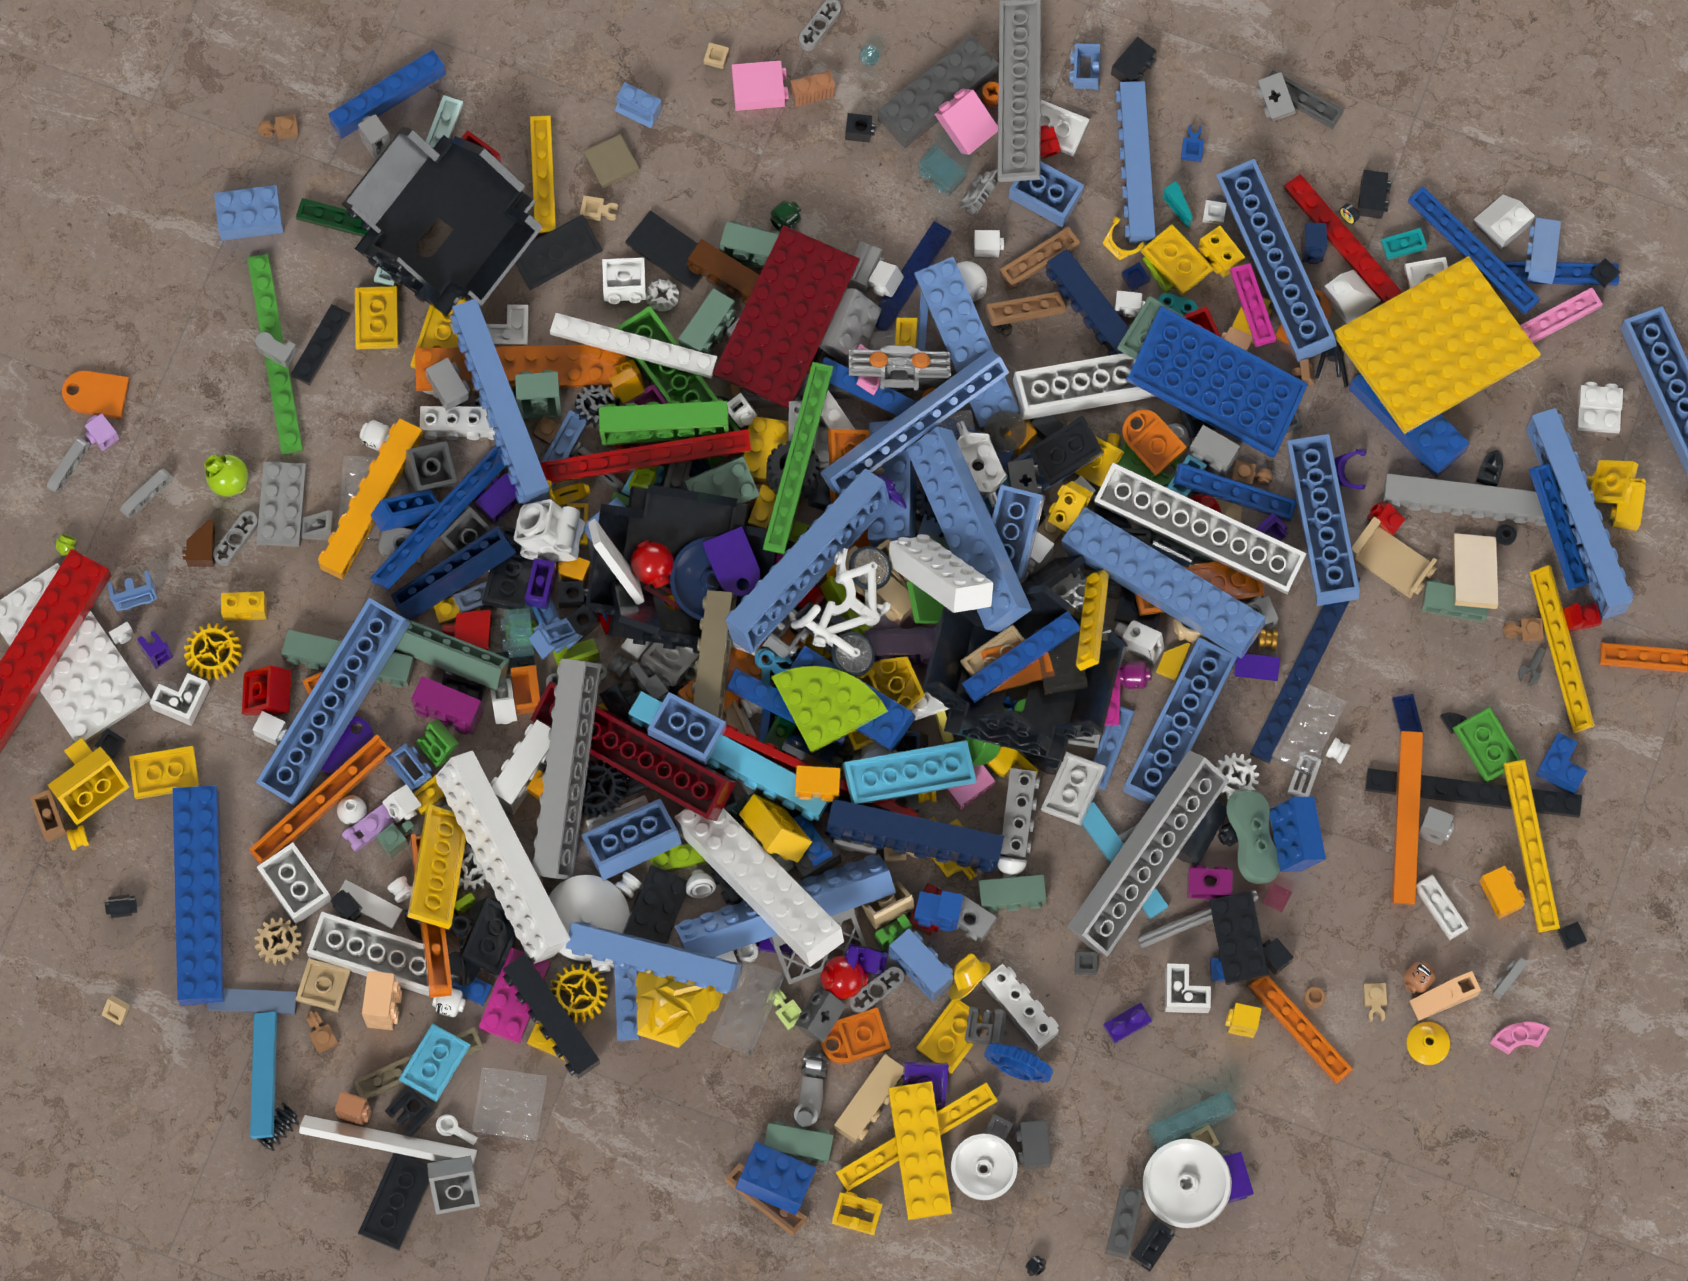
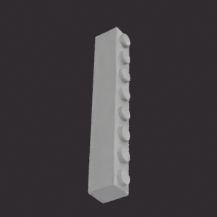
(1463, 499)

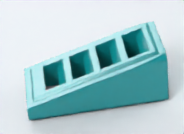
(1174, 198)

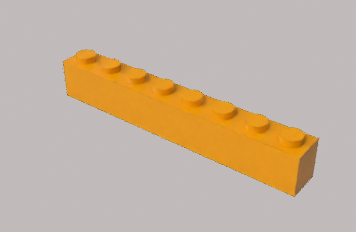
(377, 486)

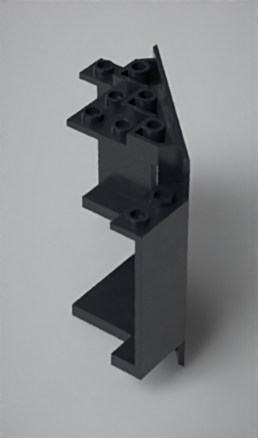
(461, 187)
(674, 520)
(1046, 718)

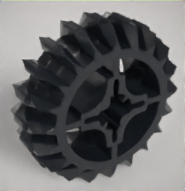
(603, 782)

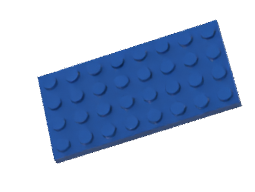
(1216, 381)

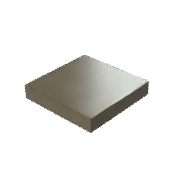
(611, 161)

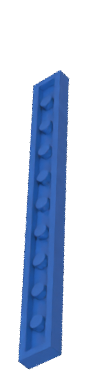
(884, 398)
(439, 520)

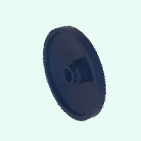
(693, 577)

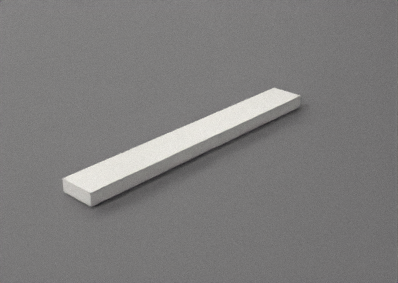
(382, 1140)

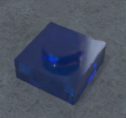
(1135, 276)

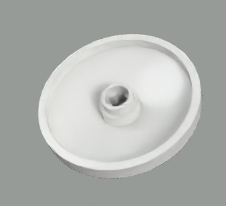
(590, 902)
(1187, 1183)

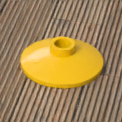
(1426, 1053)

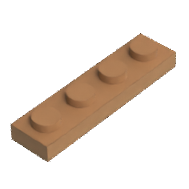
(1037, 258)
(1025, 308)
(789, 1222)

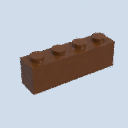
(722, 270)

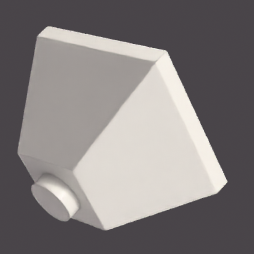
(1350, 296)

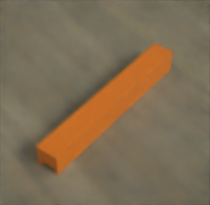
(321, 799)
(1407, 818)
(434, 947)

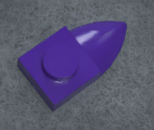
(892, 493)

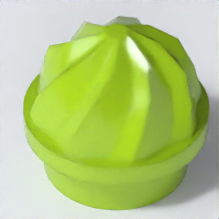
(65, 544)

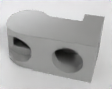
(275, 350)

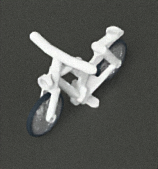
(852, 651)

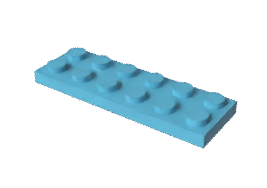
(909, 773)

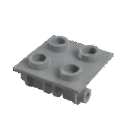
(982, 189)

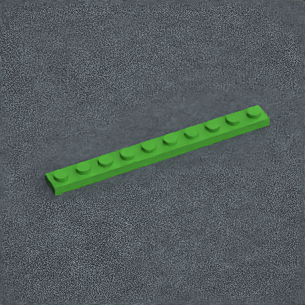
(277, 374)
(798, 458)

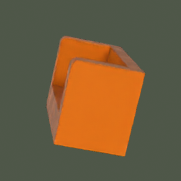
(525, 689)

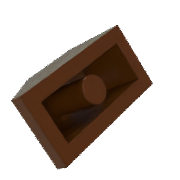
(201, 546)

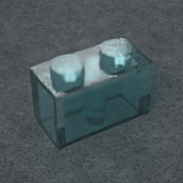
(941, 170)
(518, 630)

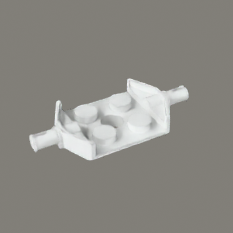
(978, 448)

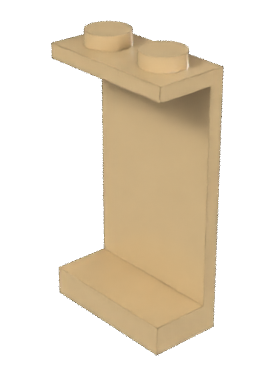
(1392, 560)

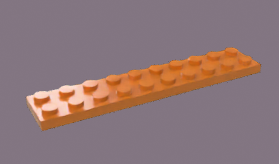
(576, 364)

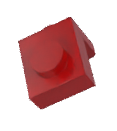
(1388, 515)

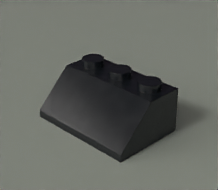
(1203, 835)

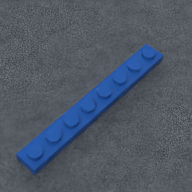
(1471, 246)

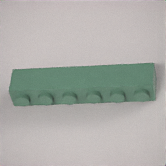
(318, 652)
(454, 655)

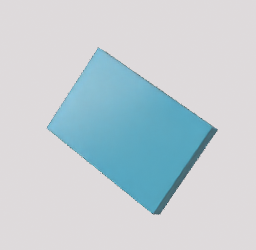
(434, 1062)

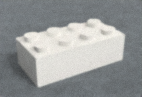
(521, 768)

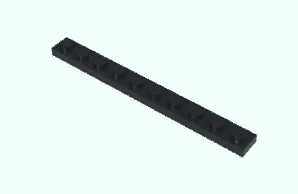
(1475, 793)

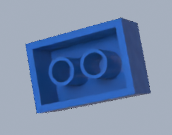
(1297, 834)
(775, 1178)

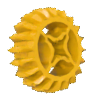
(205, 654)
(569, 988)

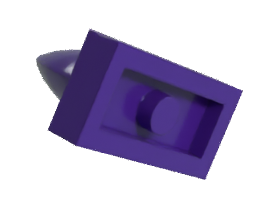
(1127, 1023)

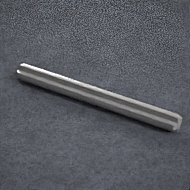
(1179, 926)

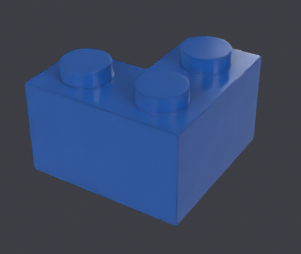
(1556, 767)
(939, 910)

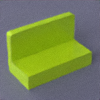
(581, 651)

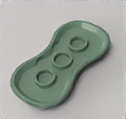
(1257, 854)

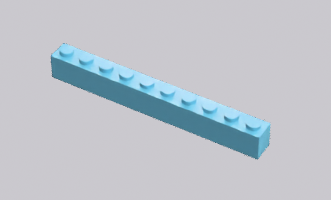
(741, 764)

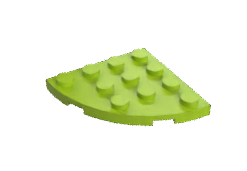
(827, 703)

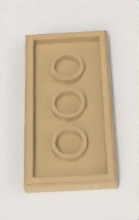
(1475, 571)

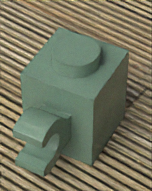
(393, 839)

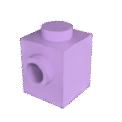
(100, 432)

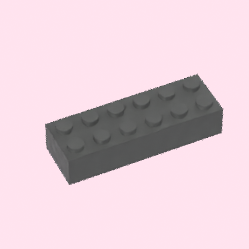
(914, 108)

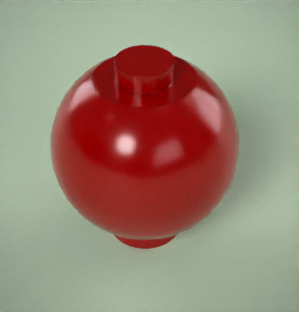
(652, 564)
(841, 979)

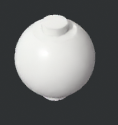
(974, 279)

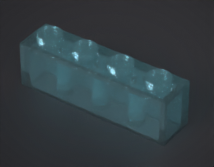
(1191, 1119)

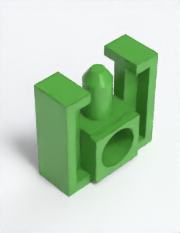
(437, 743)
(887, 935)

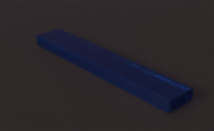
(920, 259)

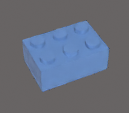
(1049, 197)
(248, 212)
(686, 728)
(921, 964)

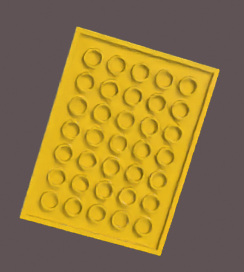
(1436, 344)

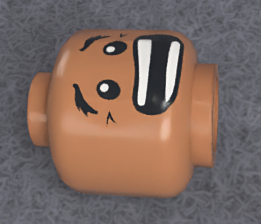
(1419, 977)

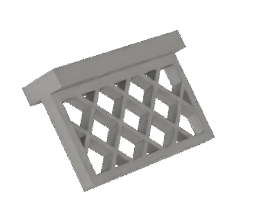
(838, 918)

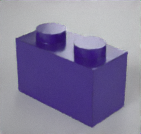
(497, 499)
(541, 583)

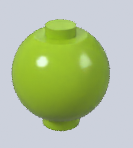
(226, 475)

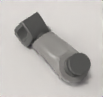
(811, 1090)

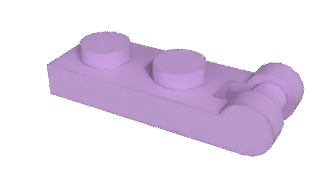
(369, 826)

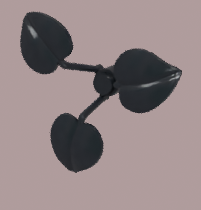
(461, 970)

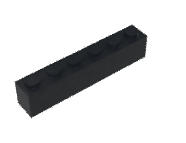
(551, 1016)

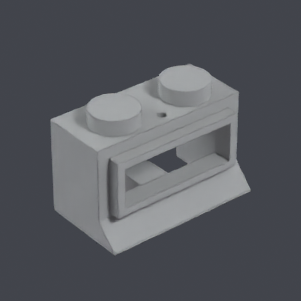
(779, 647)

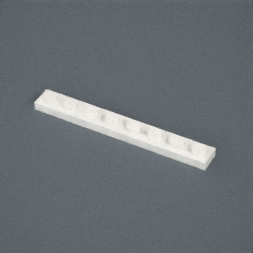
(633, 345)

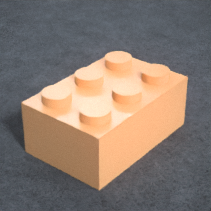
(381, 1000)

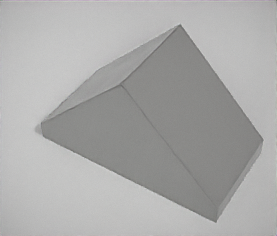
(318, 526)

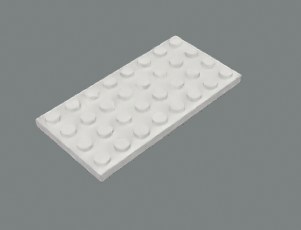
(91, 680)

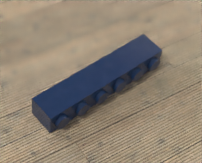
(1087, 300)
(453, 573)

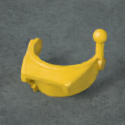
(1113, 248)
(583, 492)

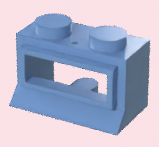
(1086, 50)
(638, 105)
(133, 596)
(545, 644)
(402, 774)

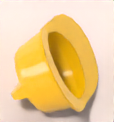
(967, 975)

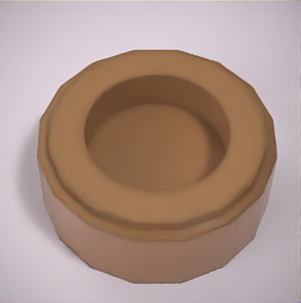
(1314, 997)

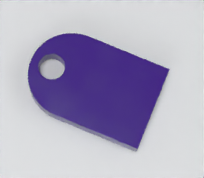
(731, 560)
(348, 745)

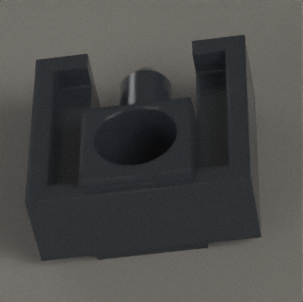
(419, 1116)

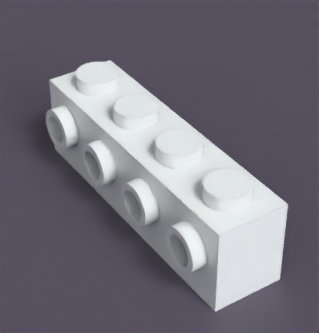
(454, 423)
(1020, 1007)

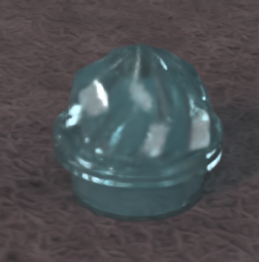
(869, 55)

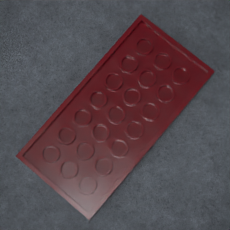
(786, 317)

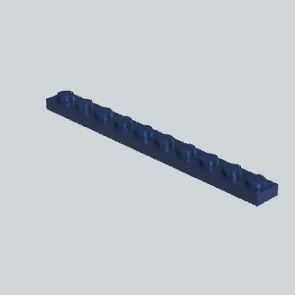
(1298, 680)

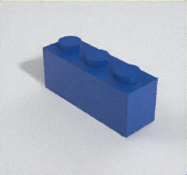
(404, 510)

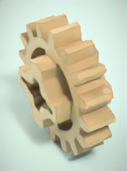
(283, 933)

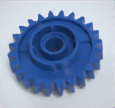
(1018, 1062)

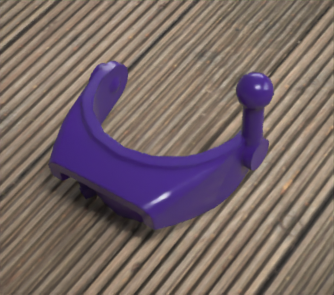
(1340, 463)

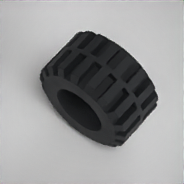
(776, 463)

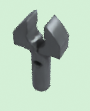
(1532, 667)

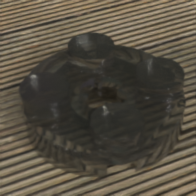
(1014, 422)

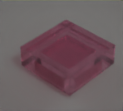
(1277, 897)

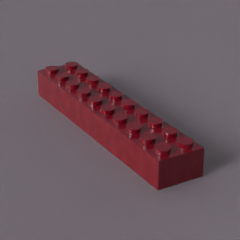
(649, 760)

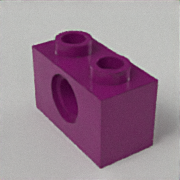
(1199, 890)

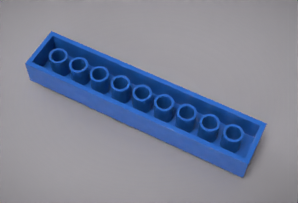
(198, 895)

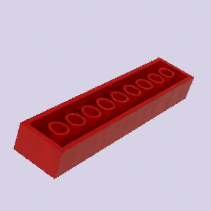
(47, 636)

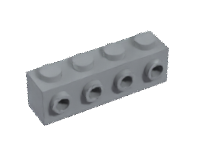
(1018, 812)

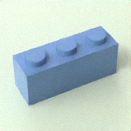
(1543, 250)

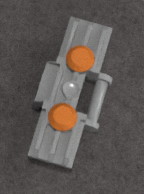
(915, 362)

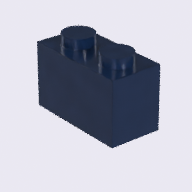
(1314, 242)

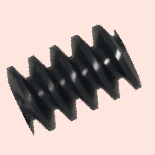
(281, 1123)

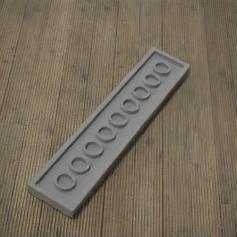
(1019, 90)

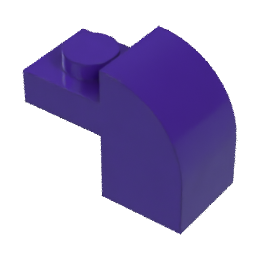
(869, 958)

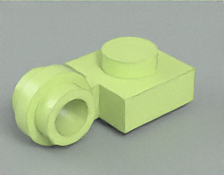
(788, 1012)

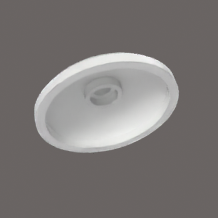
(988, 1152)

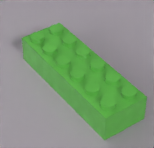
(662, 421)

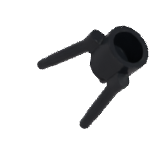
(1335, 355)

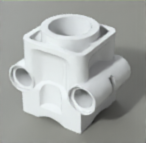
(549, 531)

